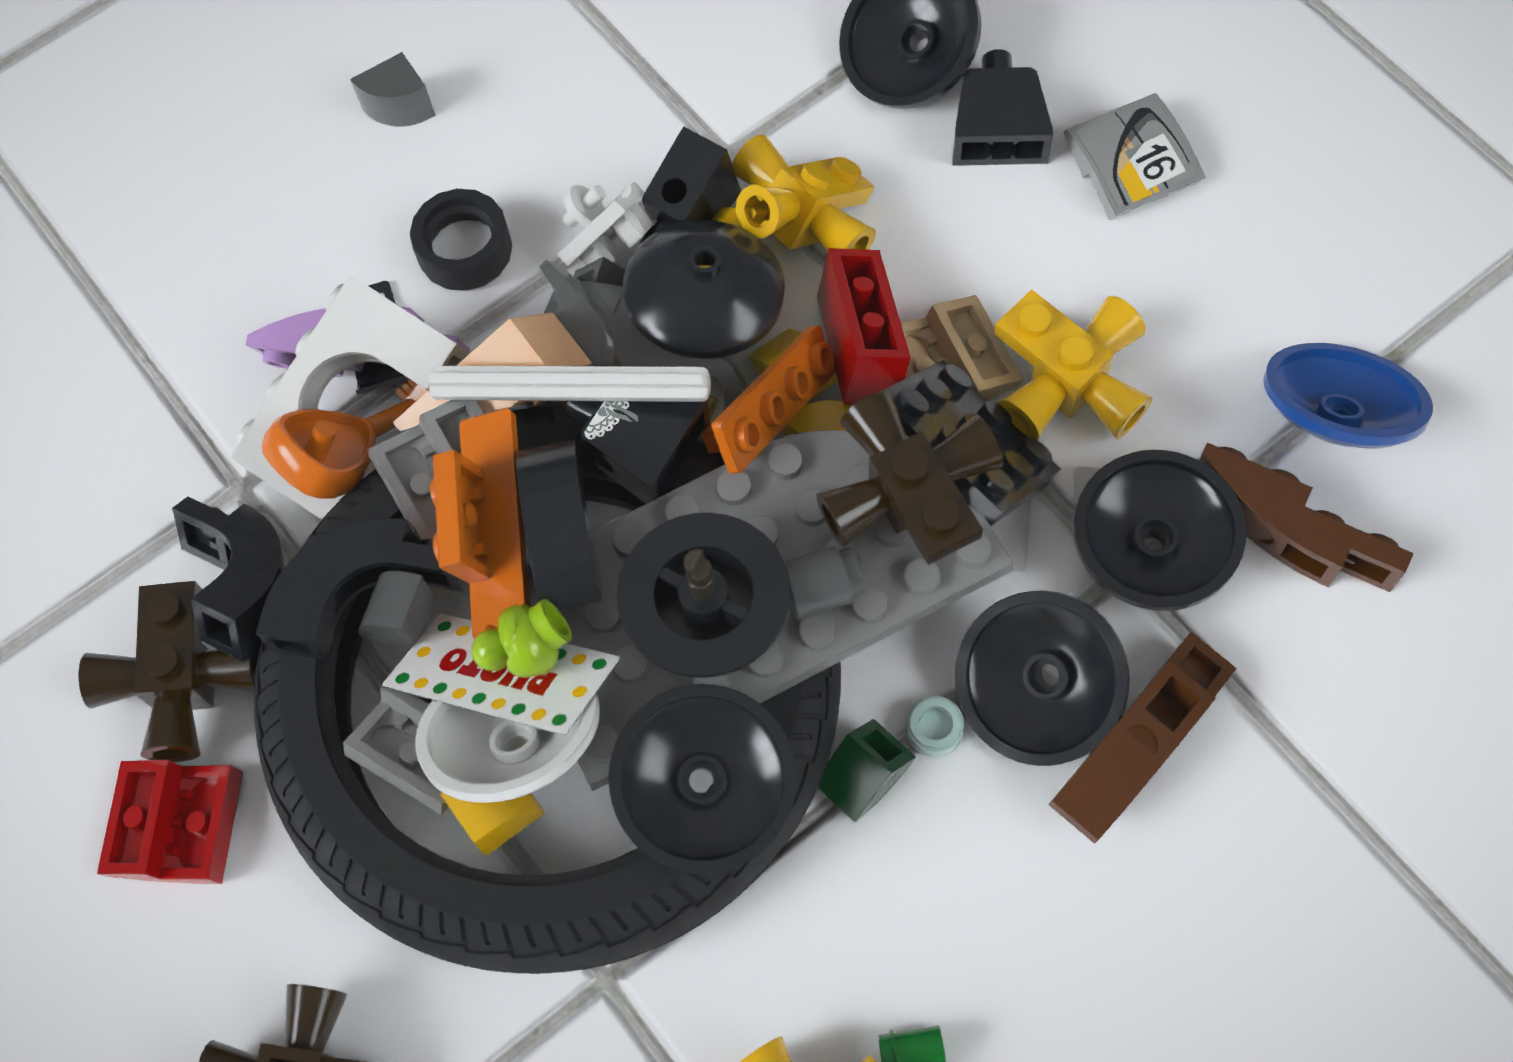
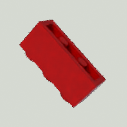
(861, 323)

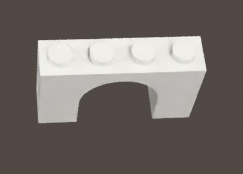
(353, 330)

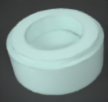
(935, 726)

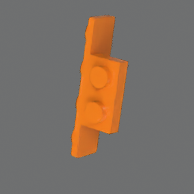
(771, 401)
(481, 516)

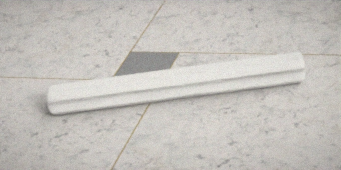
(570, 383)

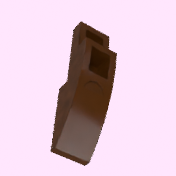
(1300, 537)
(1143, 738)

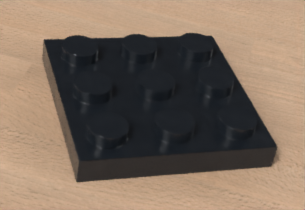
(943, 400)

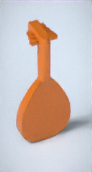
(328, 450)

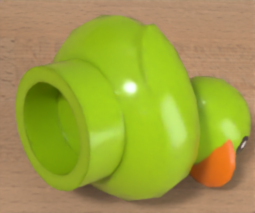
(523, 641)

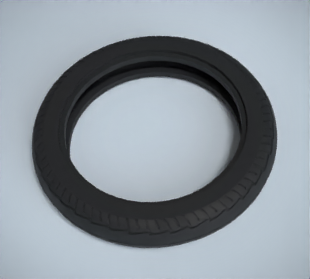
(464, 911)

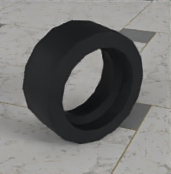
(450, 208)

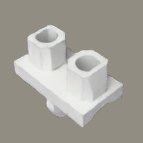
(621, 215)

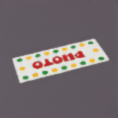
(444, 671)

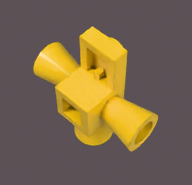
(801, 200)
(1072, 364)

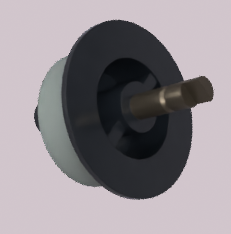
(703, 595)

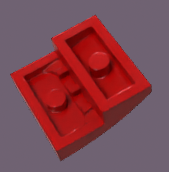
(170, 822)

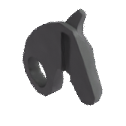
(603, 330)

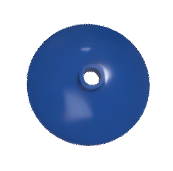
(1347, 395)

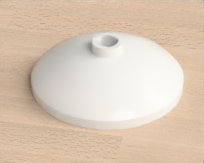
(496, 758)

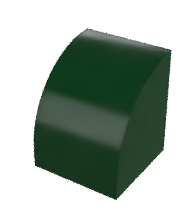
(864, 769)

